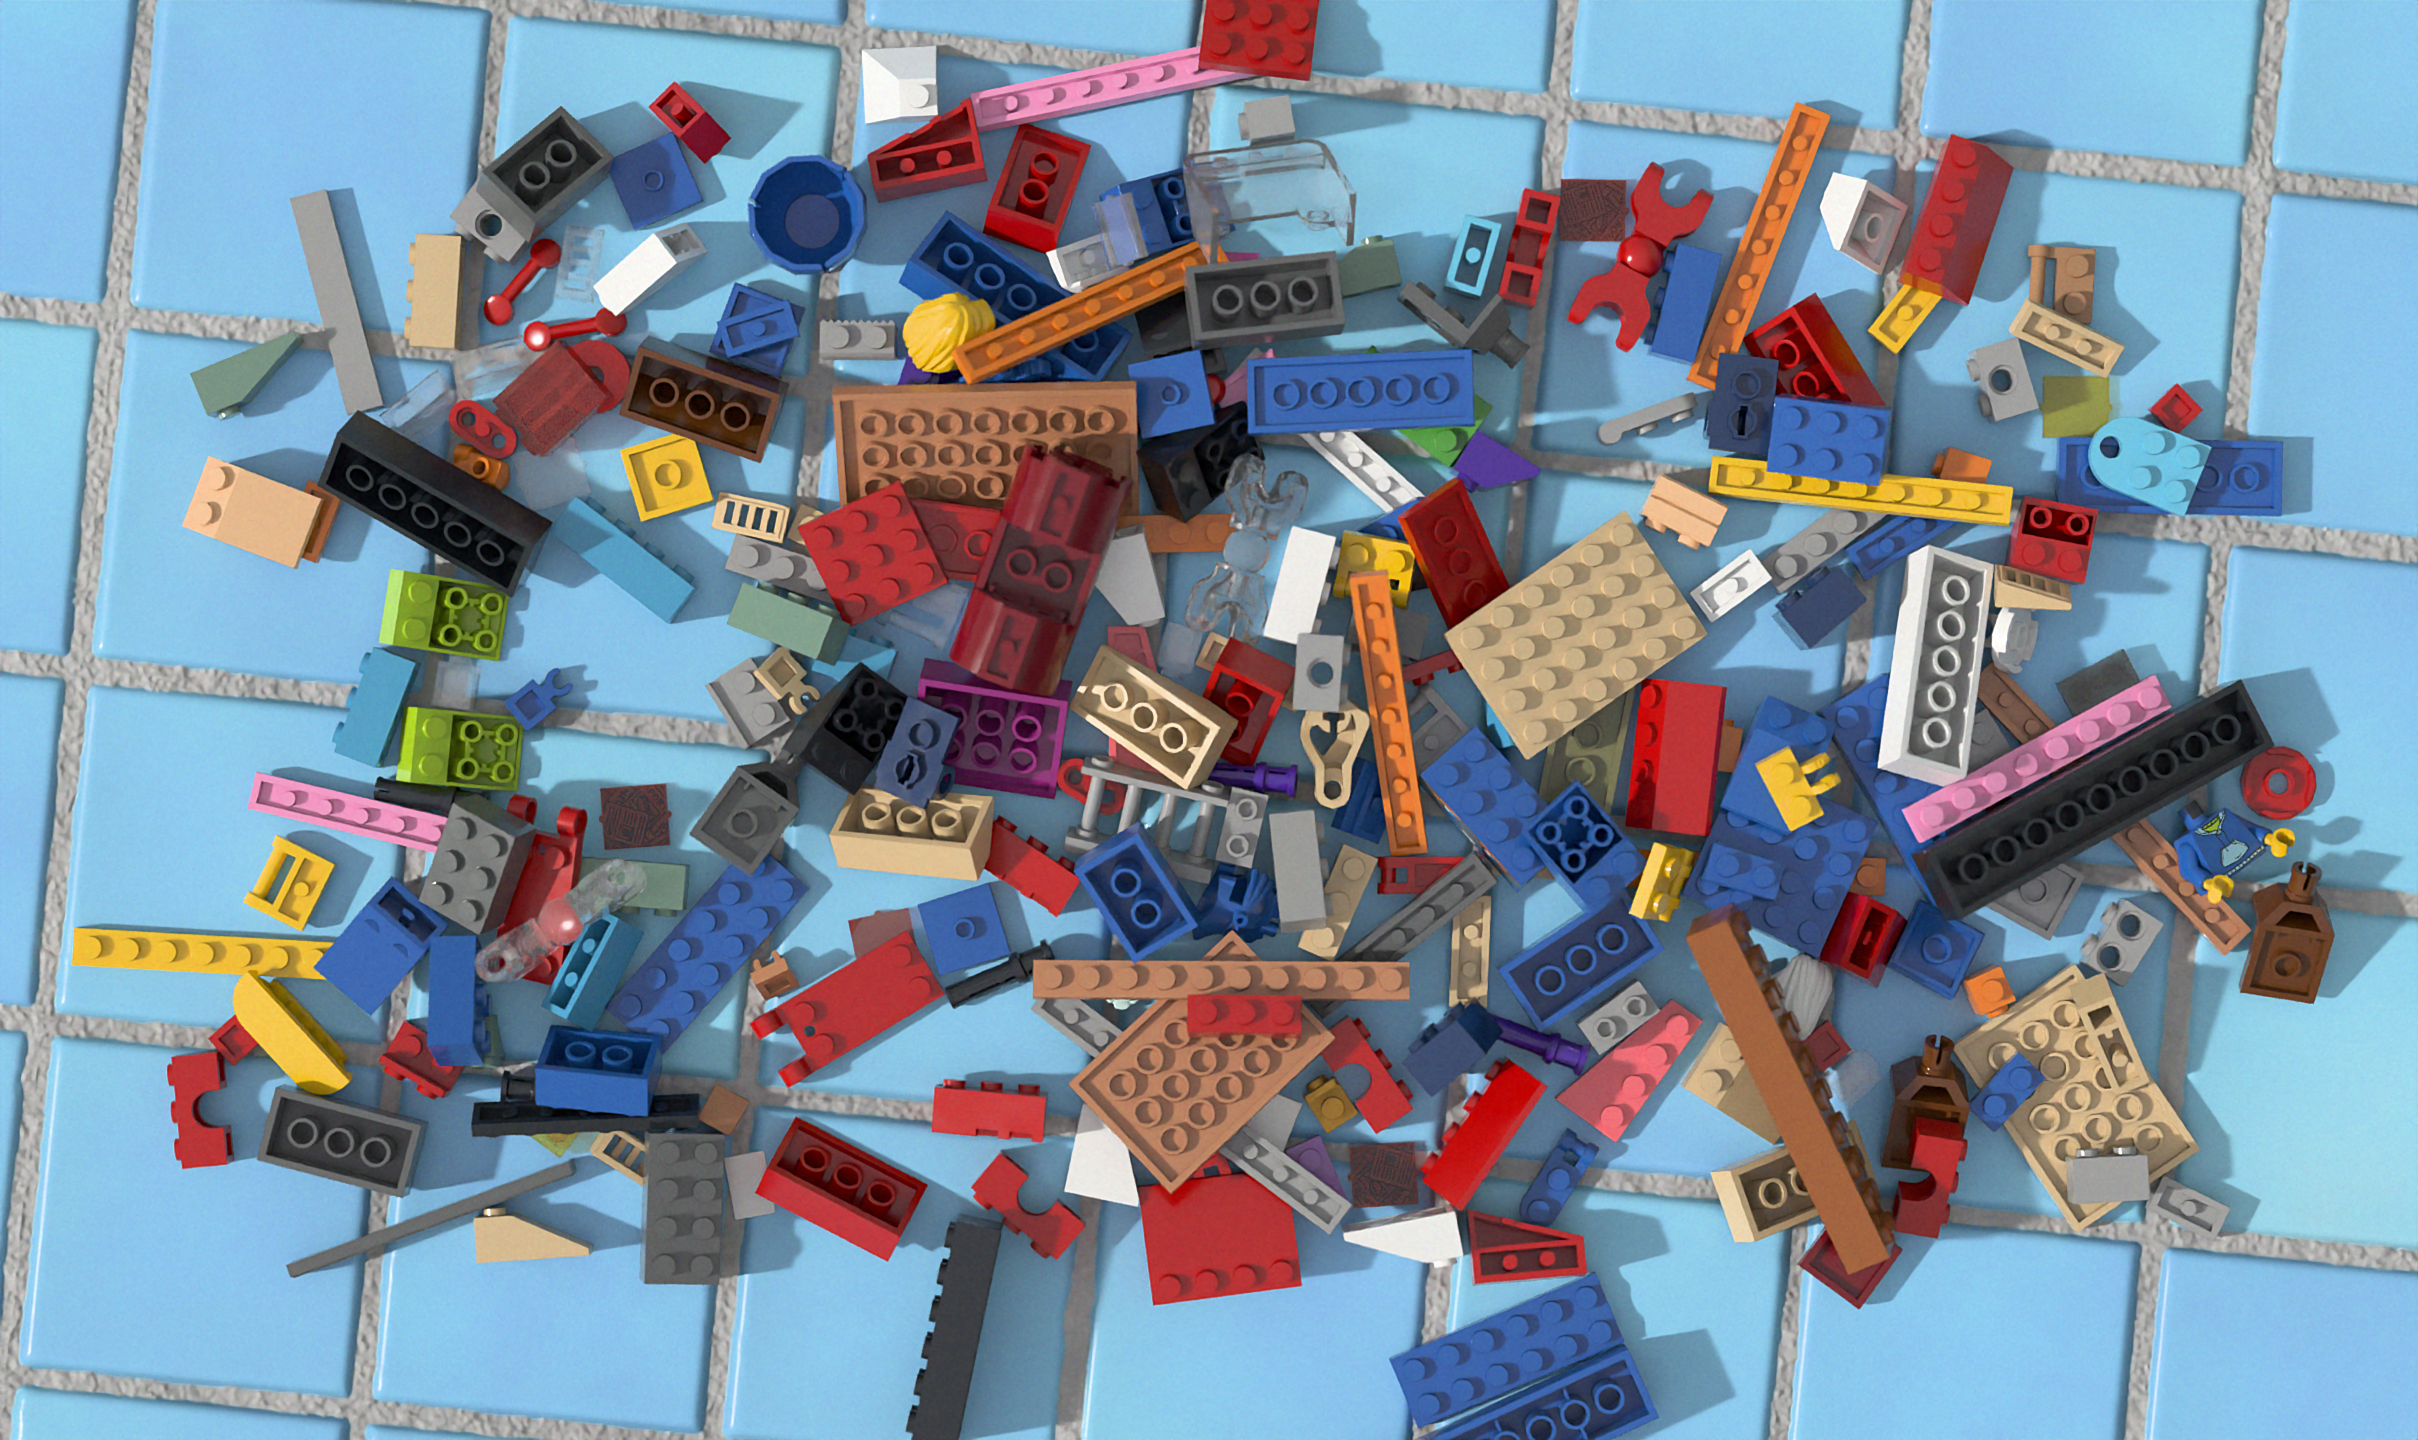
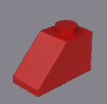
(690, 122)

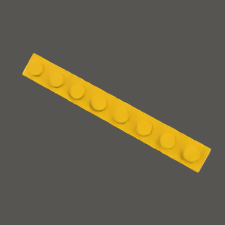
(1894, 496)
(197, 952)

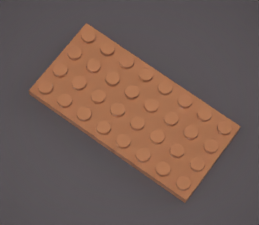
(969, 439)

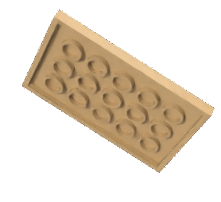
(1575, 634)
(2075, 1100)

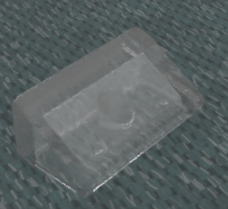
(490, 366)
(422, 408)

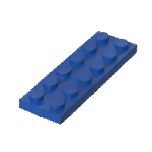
(1360, 392)
(2235, 480)
(706, 950)
(1506, 1350)

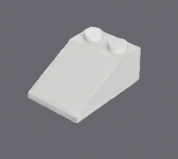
(1417, 1235)

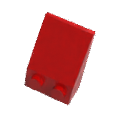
(1036, 189)
(1250, 690)

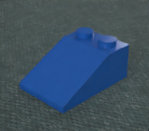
(1772, 729)

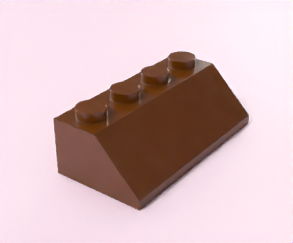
(703, 398)

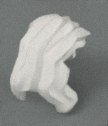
(1805, 990)

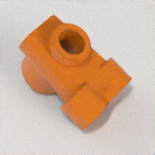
(482, 467)

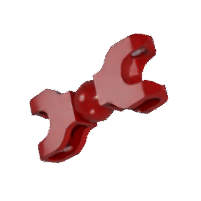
(1639, 257)

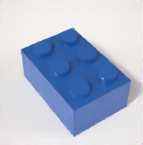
(1829, 439)
(1137, 892)
(457, 1002)
(598, 1070)

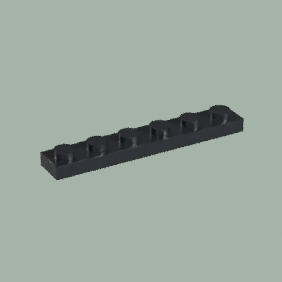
(529, 1119)

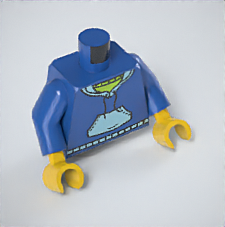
(2222, 847)

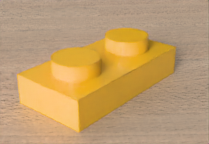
(1902, 317)

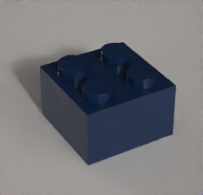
(1819, 607)
(1451, 1045)

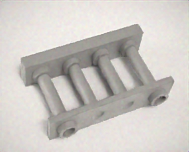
(1189, 865)

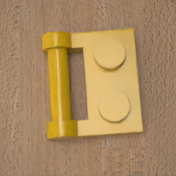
(1370, 553)
(300, 889)

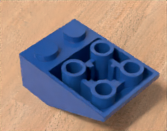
(1160, 211)
(1584, 849)
(381, 946)

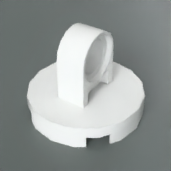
(2012, 638)

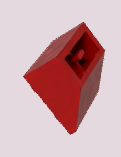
(2052, 540)
(1862, 938)

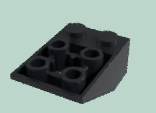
(1167, 332)
(1193, 465)
(848, 728)

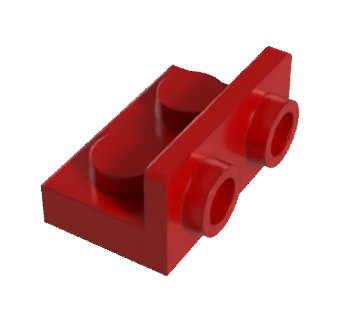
(412, 1059)

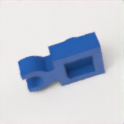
(534, 702)

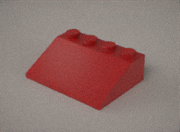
(1217, 1239)

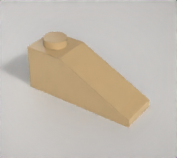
(2109, 1034)
(518, 1237)

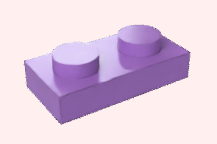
(1314, 1158)

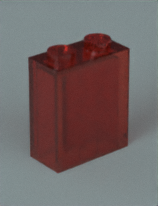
(552, 399)

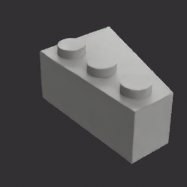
(1299, 871)

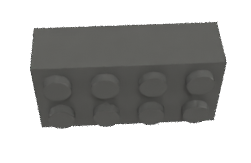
(1264, 300)
(342, 1141)
(682, 1207)

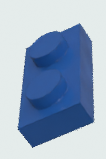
(758, 328)
(1743, 872)
(2005, 1091)

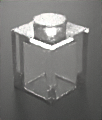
(1178, 650)
(457, 683)
(1852, 1076)

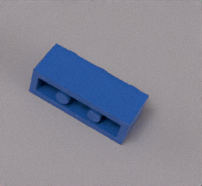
(1682, 303)

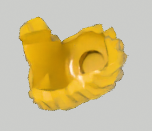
(942, 325)

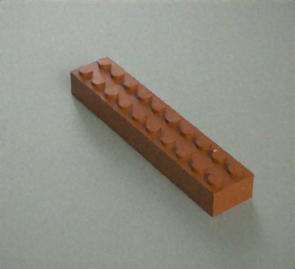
(1792, 1087)

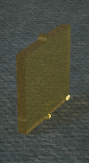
(2074, 406)

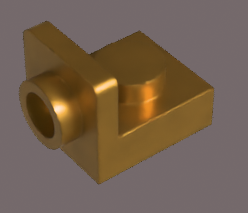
(1329, 1102)

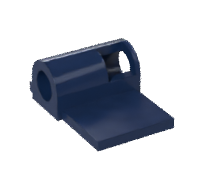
(1742, 405)
(916, 755)

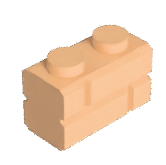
(1682, 512)

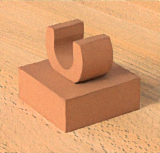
(774, 978)

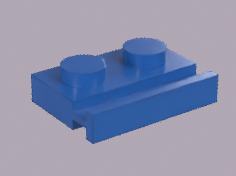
(1364, 810)

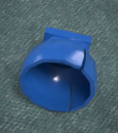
(807, 214)

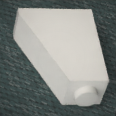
(649, 268)
(1131, 579)
(1100, 1163)

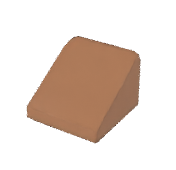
(723, 1110)

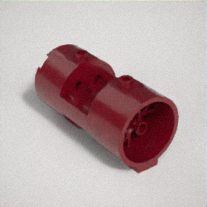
(1040, 570)

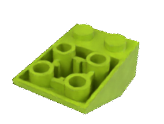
(443, 615)
(459, 749)

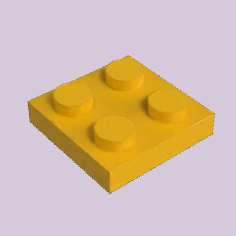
(666, 476)

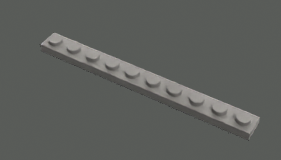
(1244, 1149)

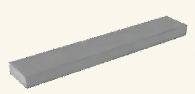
(337, 302)

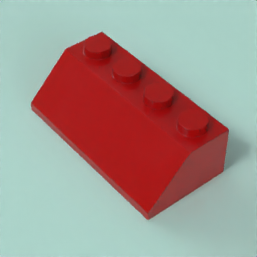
(1956, 220)
(1812, 355)
(1676, 756)
(1483, 1132)
(841, 1189)

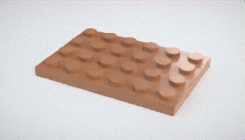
(1187, 1096)

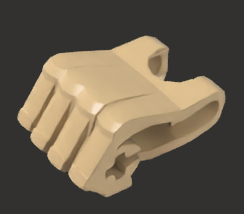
(1338, 760)

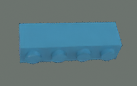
(623, 559)

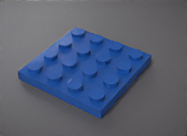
(1816, 876)

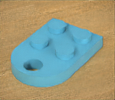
(2150, 463)

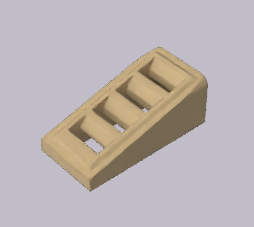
(781, 525)
(2030, 591)
(601, 1142)

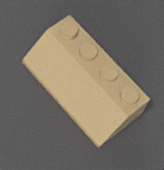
(898, 837)

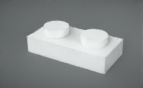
(1730, 585)

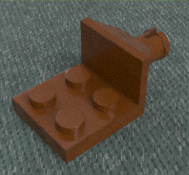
(2289, 939)
(1923, 1088)

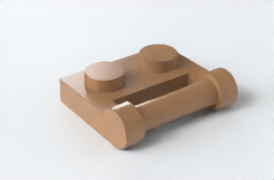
(2071, 279)

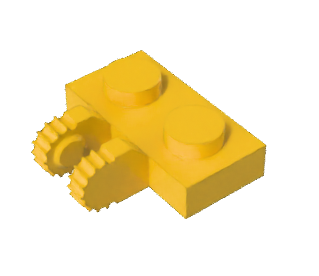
(1790, 788)

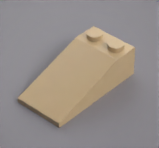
(1153, 717)
(1768, 1193)

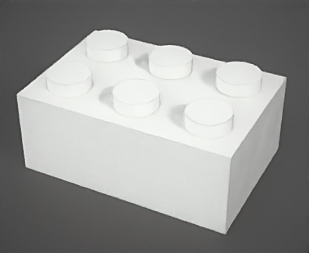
(1301, 585)

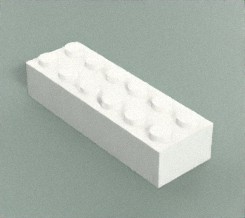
(1936, 666)

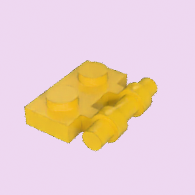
(1662, 882)

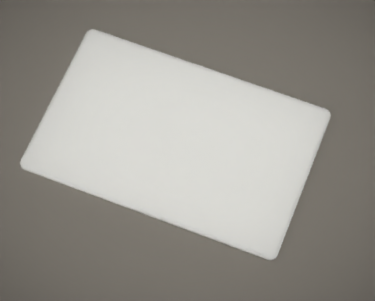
(744, 1176)

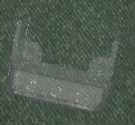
(1267, 184)

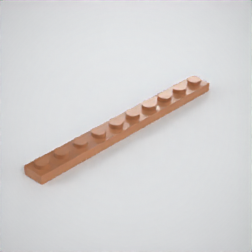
(2139, 841)
(1179, 978)

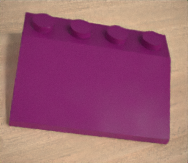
(1004, 735)

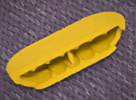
(290, 1034)

